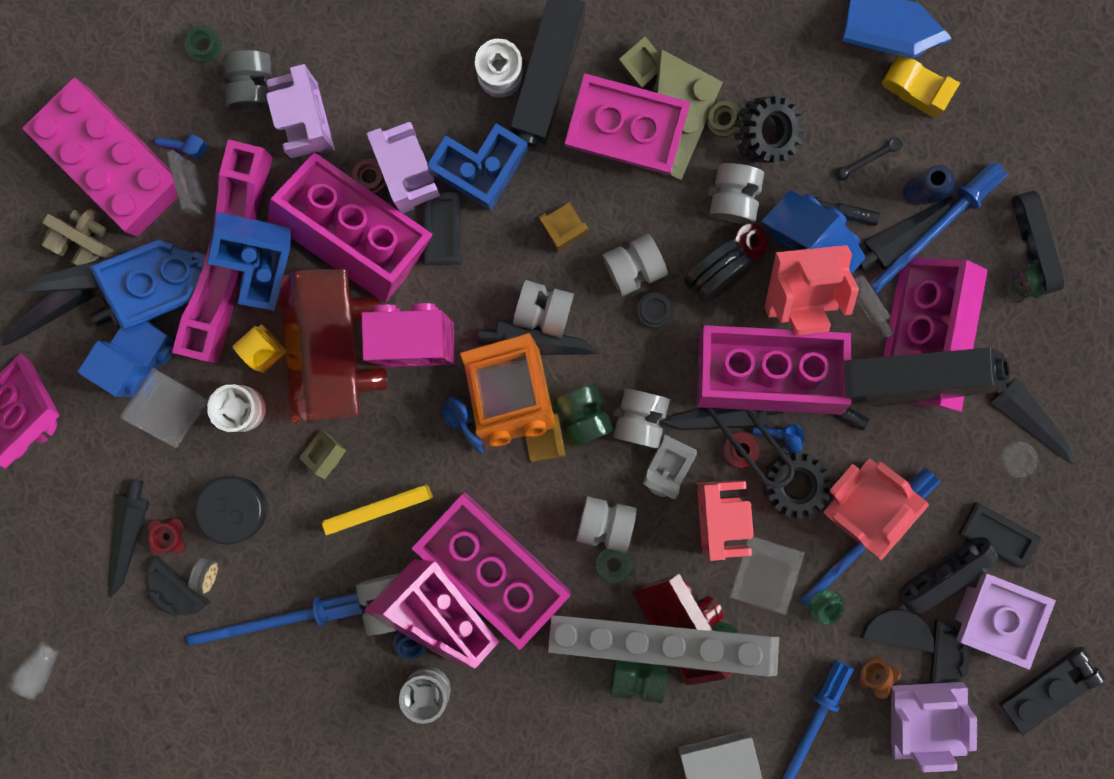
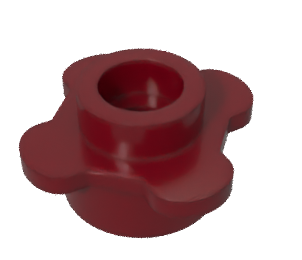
(156, 536)

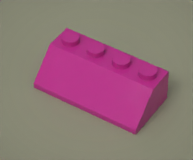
(348, 226)
(936, 311)

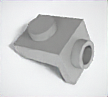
(668, 467)

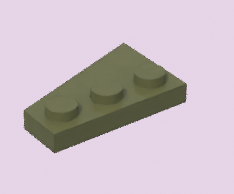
(690, 84)

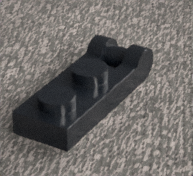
(1051, 691)

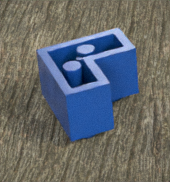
(483, 174)
(804, 223)
(257, 251)
(128, 359)

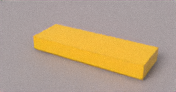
(377, 509)

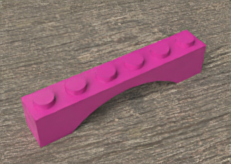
(210, 309)

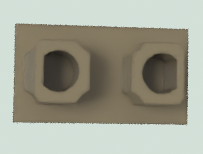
(62, 234)

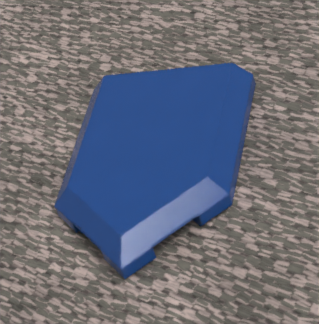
(892, 27)
(148, 281)

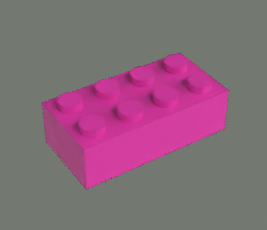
(103, 157)
(408, 337)
(772, 370)
(493, 570)

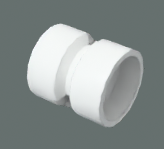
(499, 67)
(236, 408)

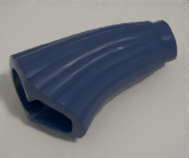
(922, 191)

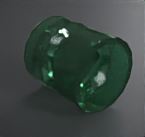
(583, 415)
(627, 684)

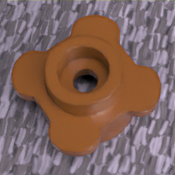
(869, 675)

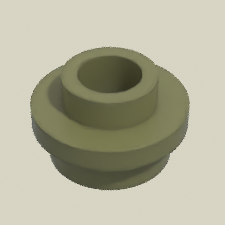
(716, 112)

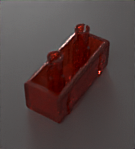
(322, 346)

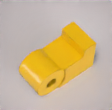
(919, 86)
(259, 348)

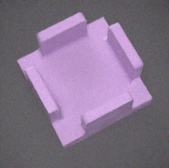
(299, 110)
(403, 166)
(1003, 619)
(932, 724)

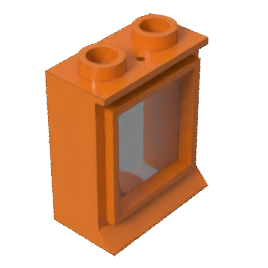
(508, 390)

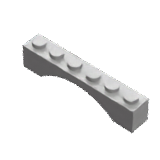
(665, 645)

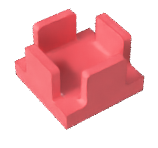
(808, 285)
(874, 506)
(723, 520)

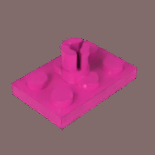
(627, 124)
(24, 410)

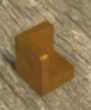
(563, 227)
(546, 445)

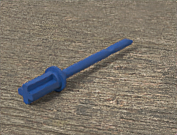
(970, 195)
(922, 485)
(322, 611)
(827, 699)

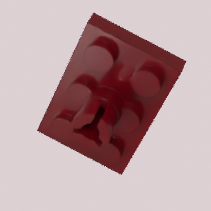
(672, 605)

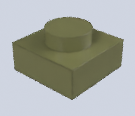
(639, 62)
(322, 454)

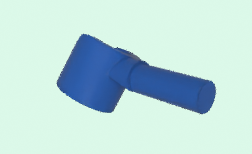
(193, 145)
(791, 434)

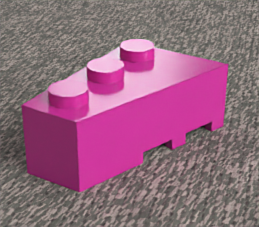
(434, 614)

